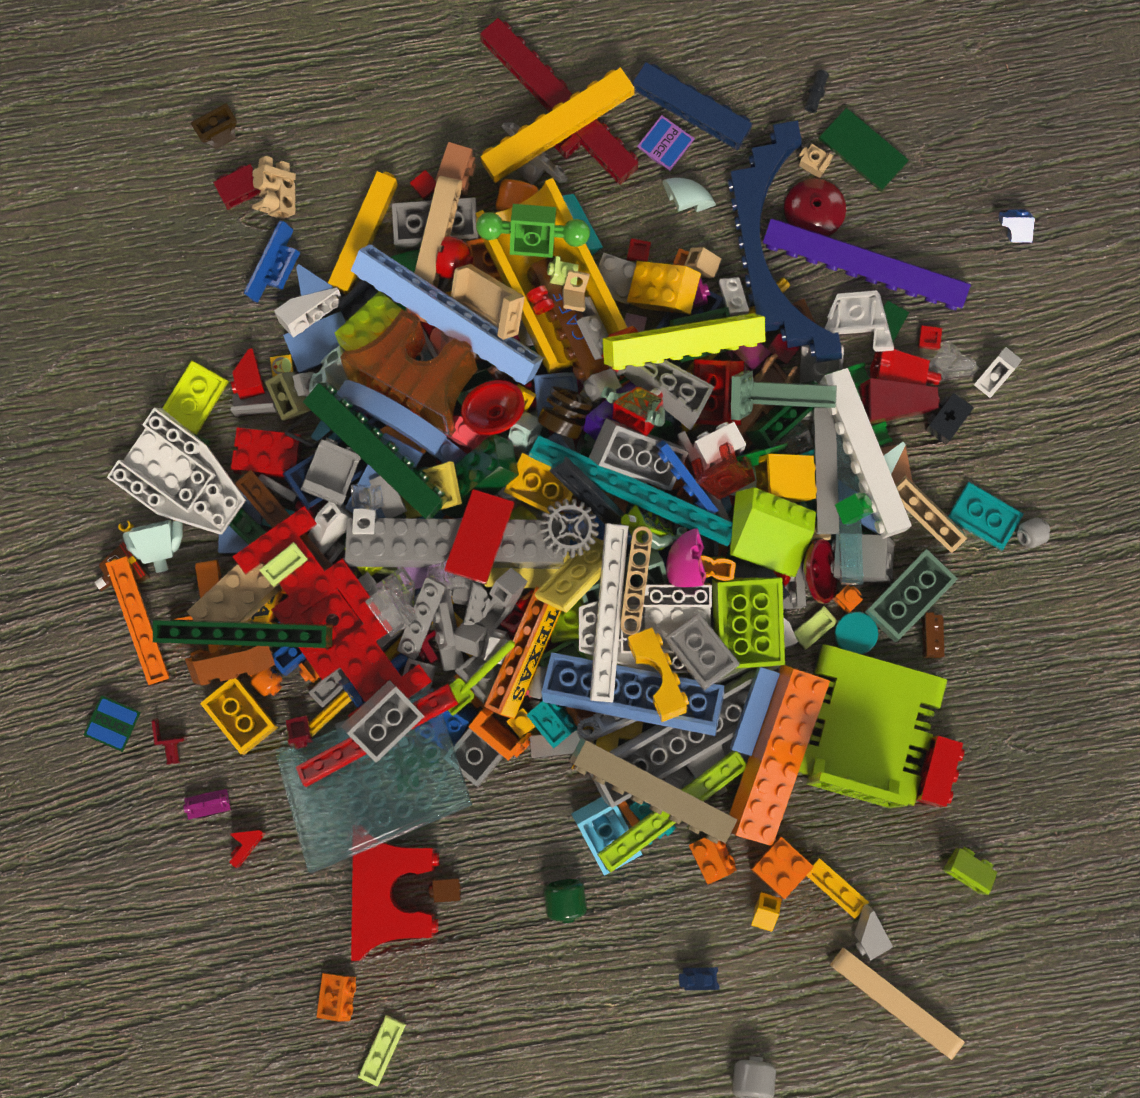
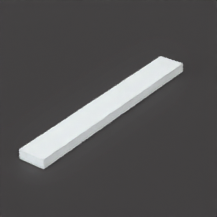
(609, 613)

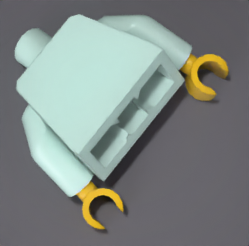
(153, 541)

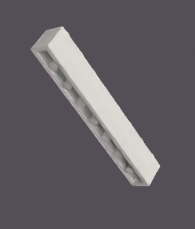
(866, 456)

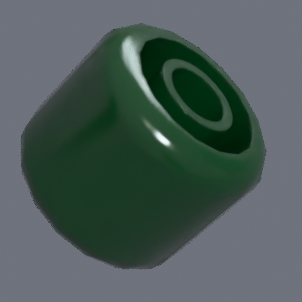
(565, 900)

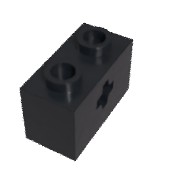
(957, 409)

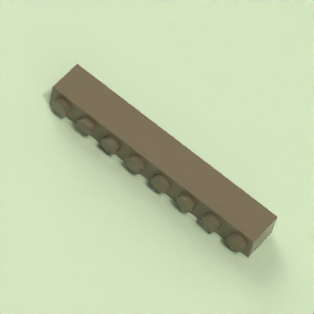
(653, 791)

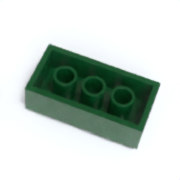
(484, 469)

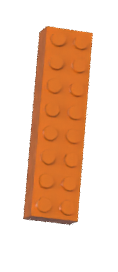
(777, 755)

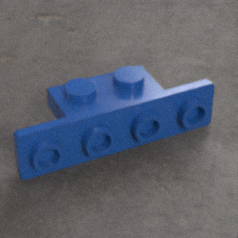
(274, 264)

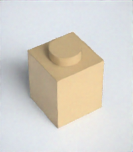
(703, 262)

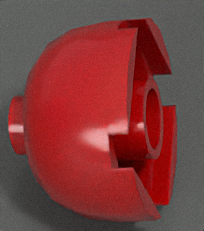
(454, 255)

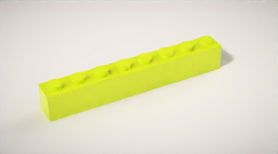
(683, 340)

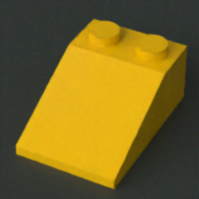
(538, 485)

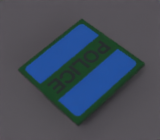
(112, 723)

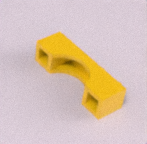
(647, 650)

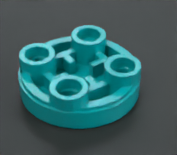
(856, 632)

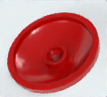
(493, 407)

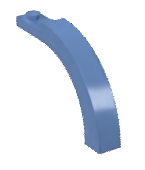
(402, 420)

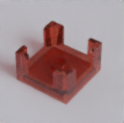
(726, 475)

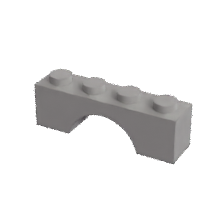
(505, 595)

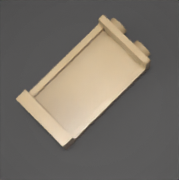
(488, 299)

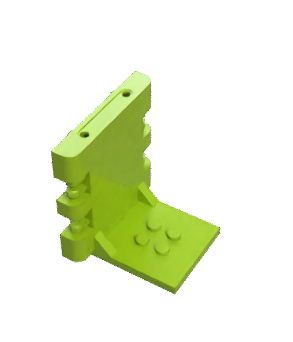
(870, 728)

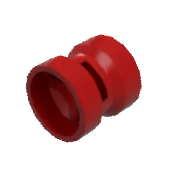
(540, 300)

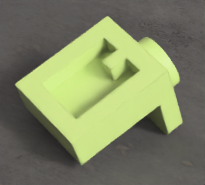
(558, 271)

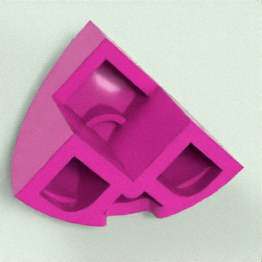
(684, 562)

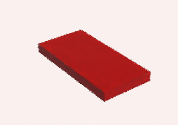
(479, 536)

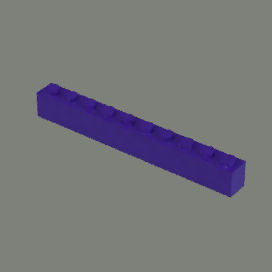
(866, 263)

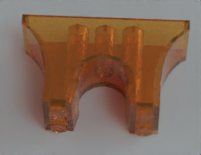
(420, 386)

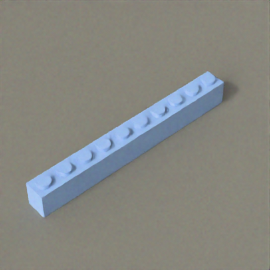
(446, 314)

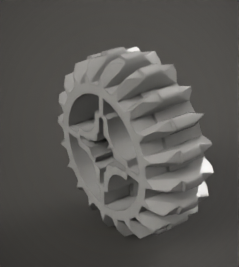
(562, 520)

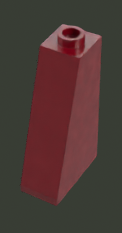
(896, 400)

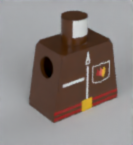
(121, 551)

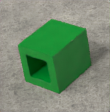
(854, 508)

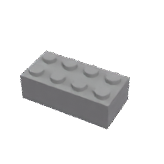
(411, 221)
(634, 454)

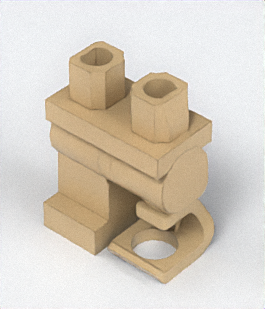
(276, 188)

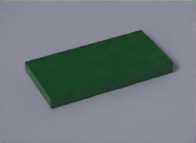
(863, 149)

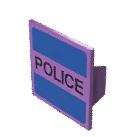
(665, 143)

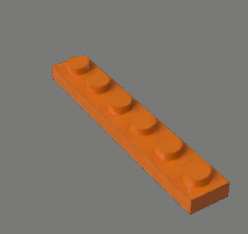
(137, 620)

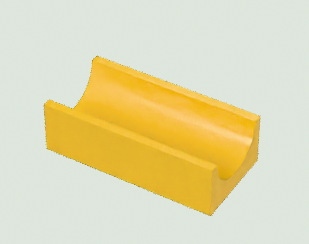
(514, 275)

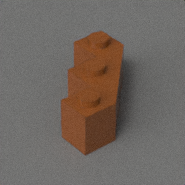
(228, 663)

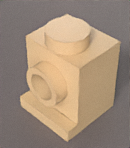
(815, 167)

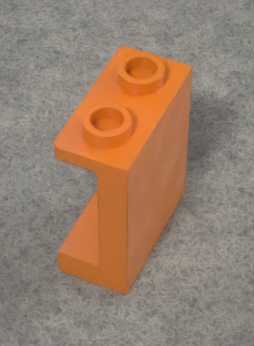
(498, 735)

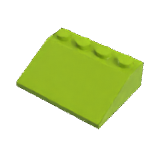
(771, 531)
(750, 619)

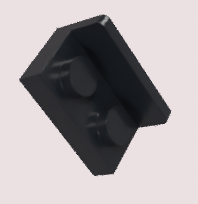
(357, 298)

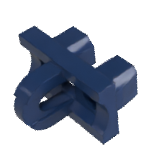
(699, 978)

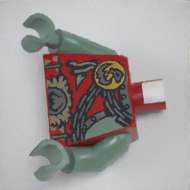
(637, 408)

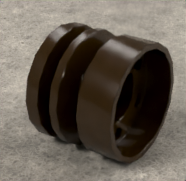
(564, 414)

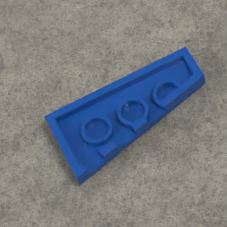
(682, 473)

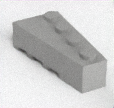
(682, 392)

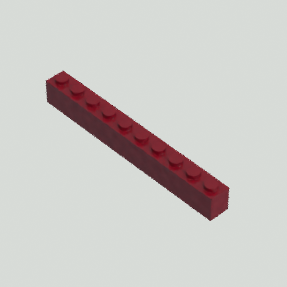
(550, 91)

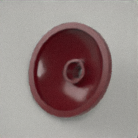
(823, 219)
(817, 571)

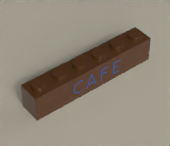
(566, 325)

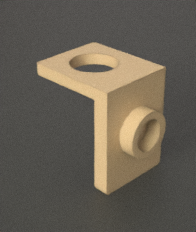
(574, 294)

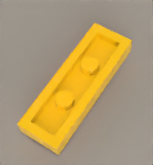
(837, 888)

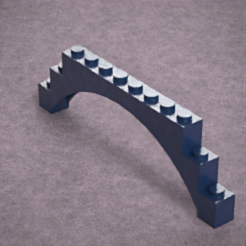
(750, 191)

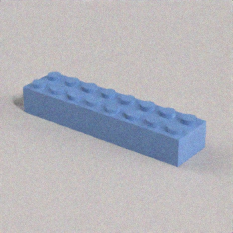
(569, 685)

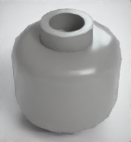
(1033, 532)

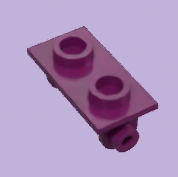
(207, 804)

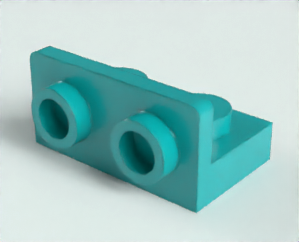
(552, 722)

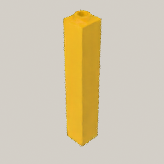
(364, 229)

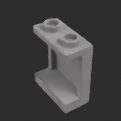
(331, 471)

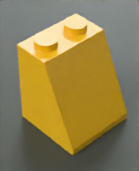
(787, 476)

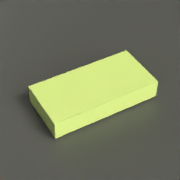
(283, 564)
(815, 627)

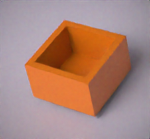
(782, 867)

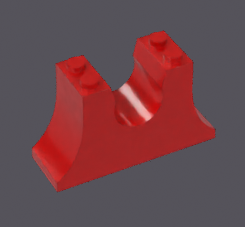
(374, 908)

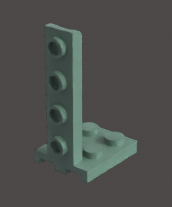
(747, 392)

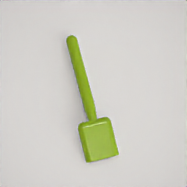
(462, 691)

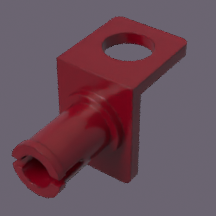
(170, 744)

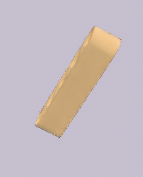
(633, 569)

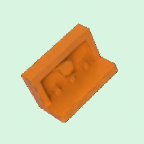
(713, 859)

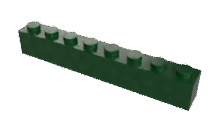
(376, 450)
(242, 633)

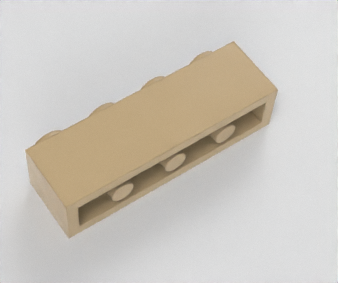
(930, 515)

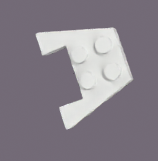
(861, 313)

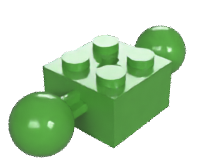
(532, 230)

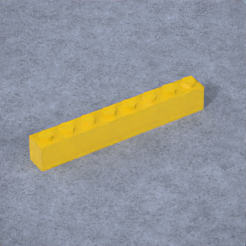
(557, 125)

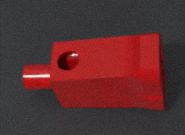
(902, 368)

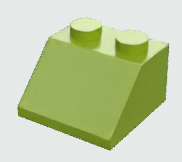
(971, 871)

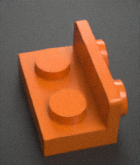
(336, 997)

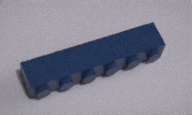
(692, 106)

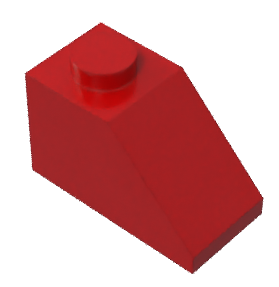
(247, 377)

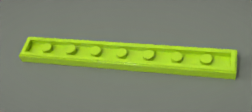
(656, 824)

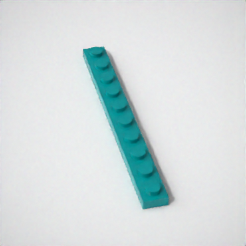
(637, 492)

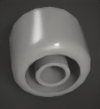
(754, 1078)

